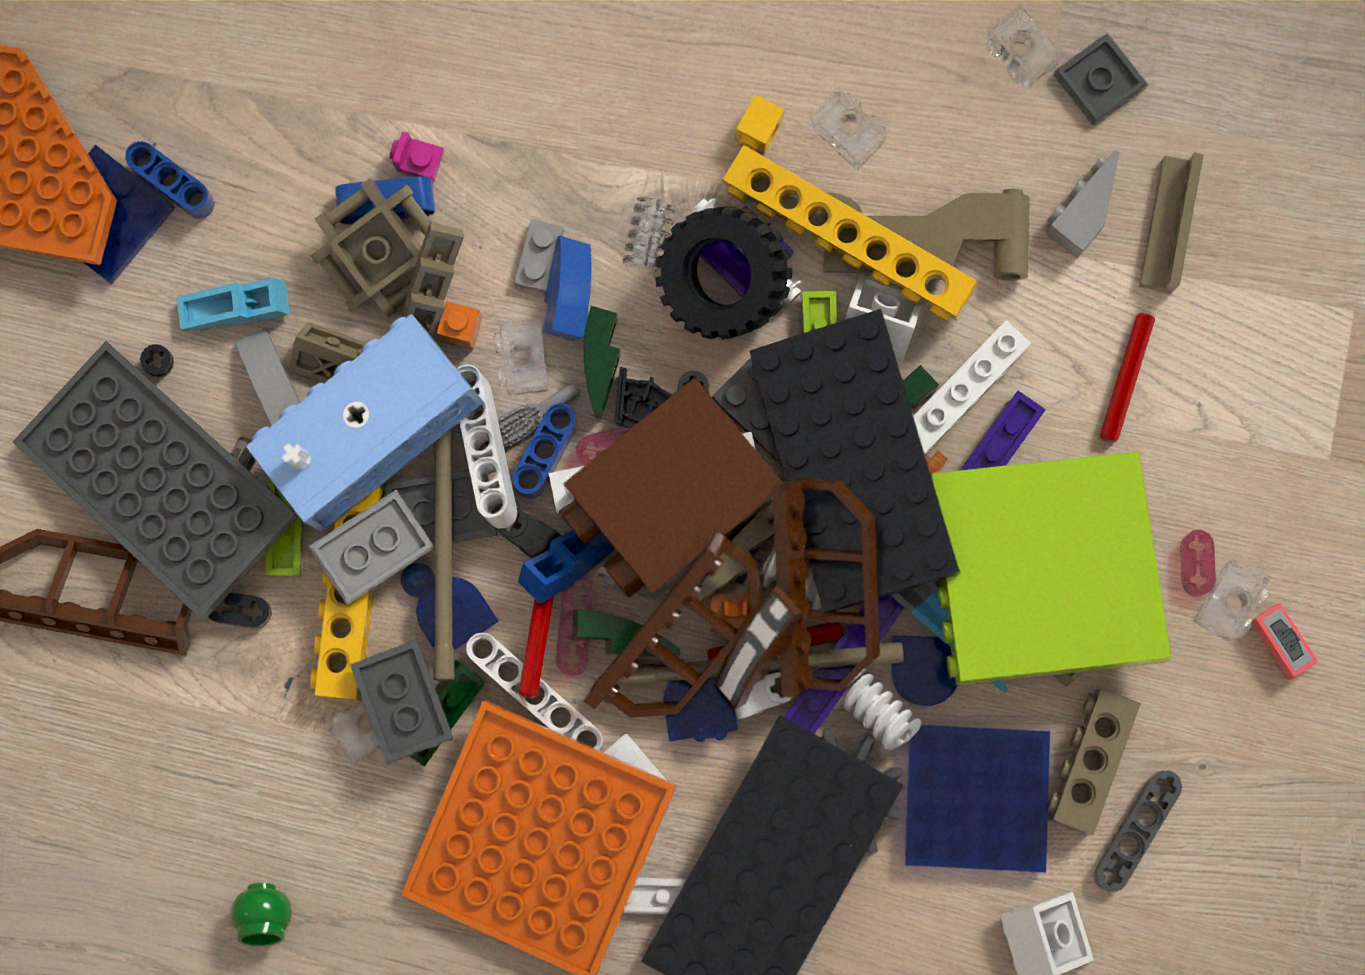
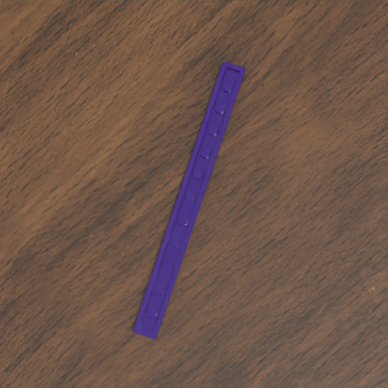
(994, 450)

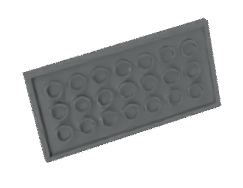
(155, 480)

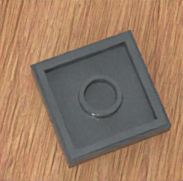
(1100, 79)

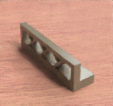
(1171, 223)
(326, 347)

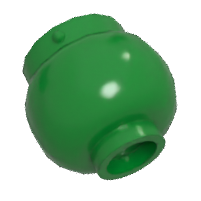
(261, 915)

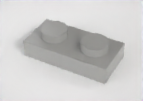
(537, 256)

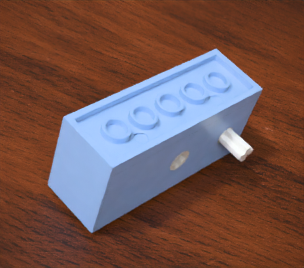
(363, 423)

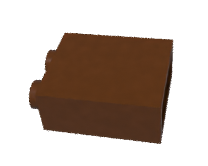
(668, 491)

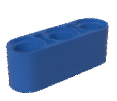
(159, 168)
(420, 186)
(545, 434)

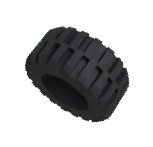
(681, 280)

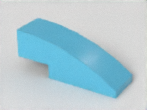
(233, 305)

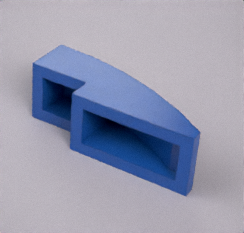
(568, 290)
(561, 565)

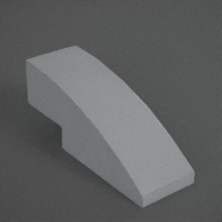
(267, 374)

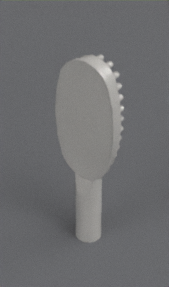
(523, 421)

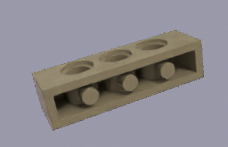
(1121, 715)

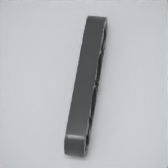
(1143, 834)

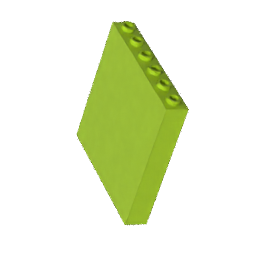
(1050, 570)

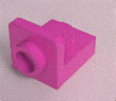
(416, 157)

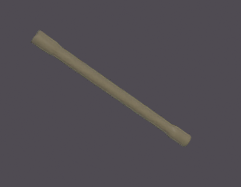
(443, 651)
(889, 654)

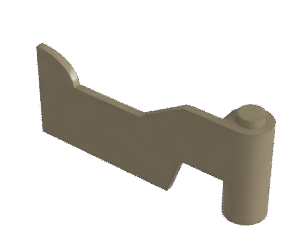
(967, 218)

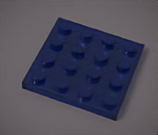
(977, 798)

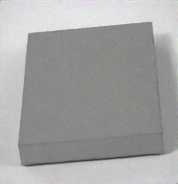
(371, 547)

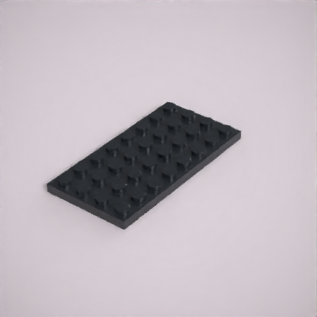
(848, 418)
(775, 860)

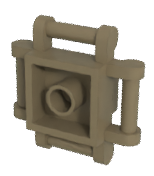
(373, 247)

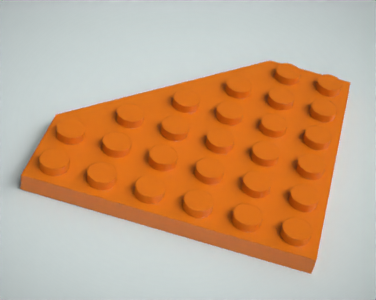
(48, 183)

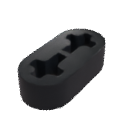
(239, 619)

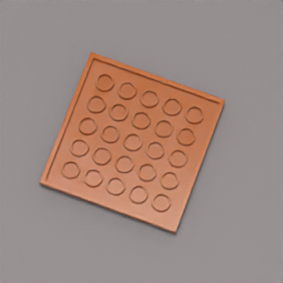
(538, 840)

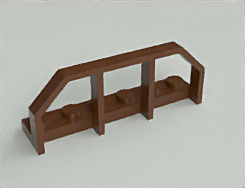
(793, 573)
(666, 614)
(83, 621)

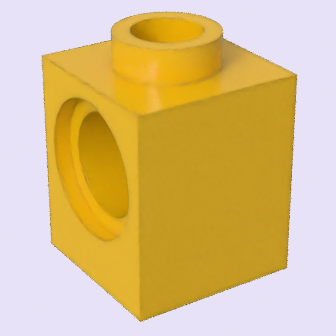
(759, 124)

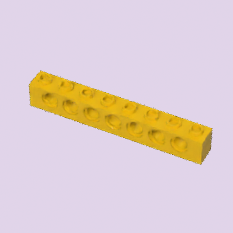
(751, 166)
(354, 645)

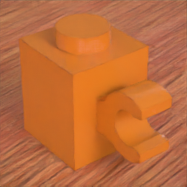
(732, 607)

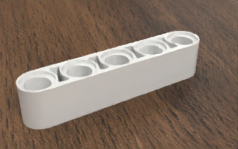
(490, 459)
(551, 701)

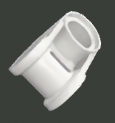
(762, 698)

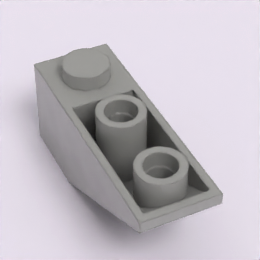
(1086, 214)

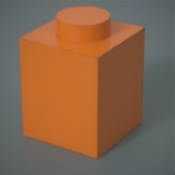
(459, 325)

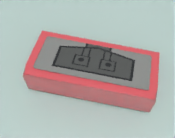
(1284, 641)

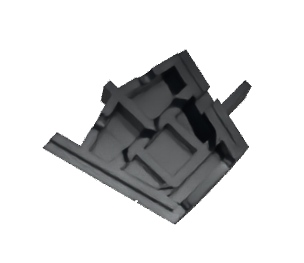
(636, 399)

